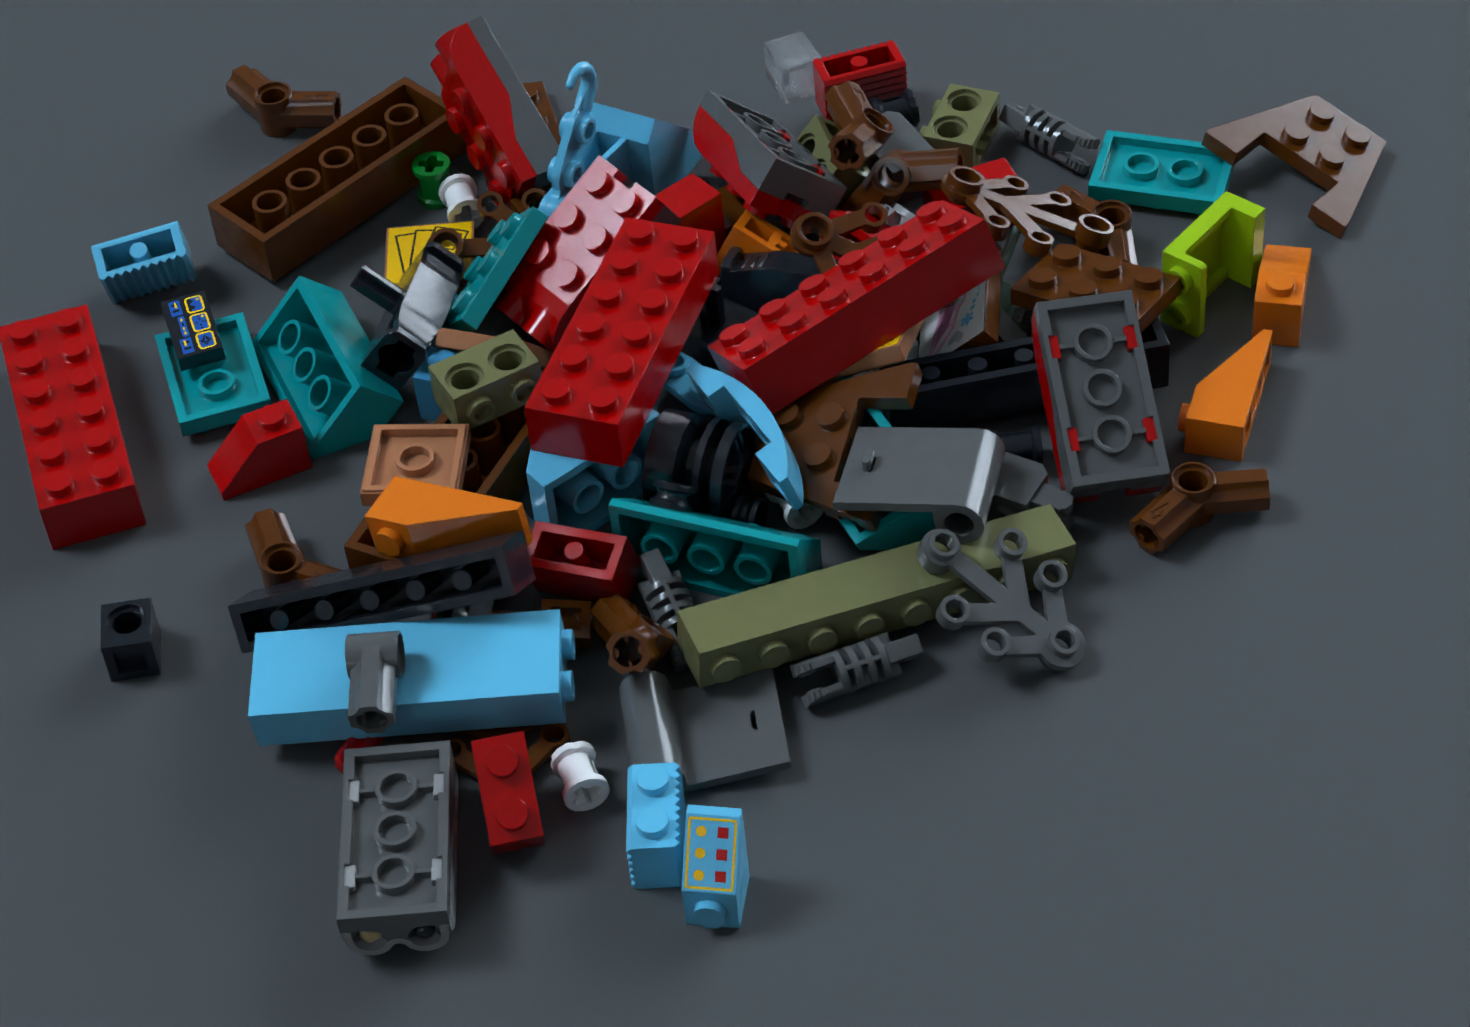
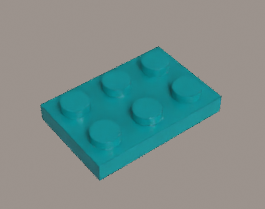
(1158, 172)
(490, 274)
(219, 390)

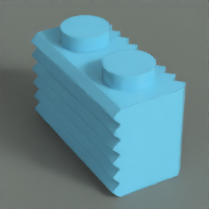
(144, 262)
(655, 825)

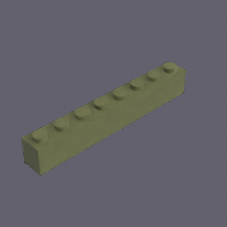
(851, 601)

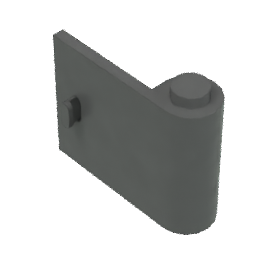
(924, 471)
(706, 727)

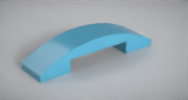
(732, 398)

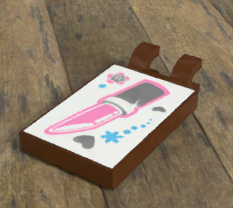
(966, 324)

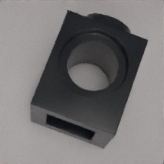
(130, 639)

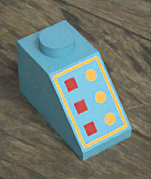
(714, 866)

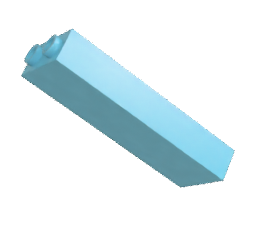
(455, 677)

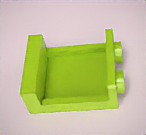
(1215, 247)

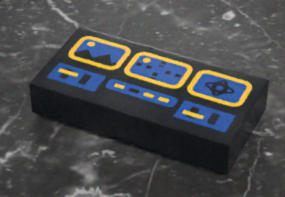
(192, 330)

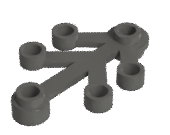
(1007, 603)

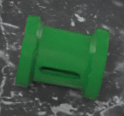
(431, 170)

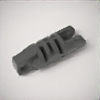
(1049, 134)
(664, 595)
(858, 666)

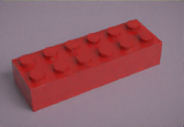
(858, 304)
(622, 342)
(70, 427)

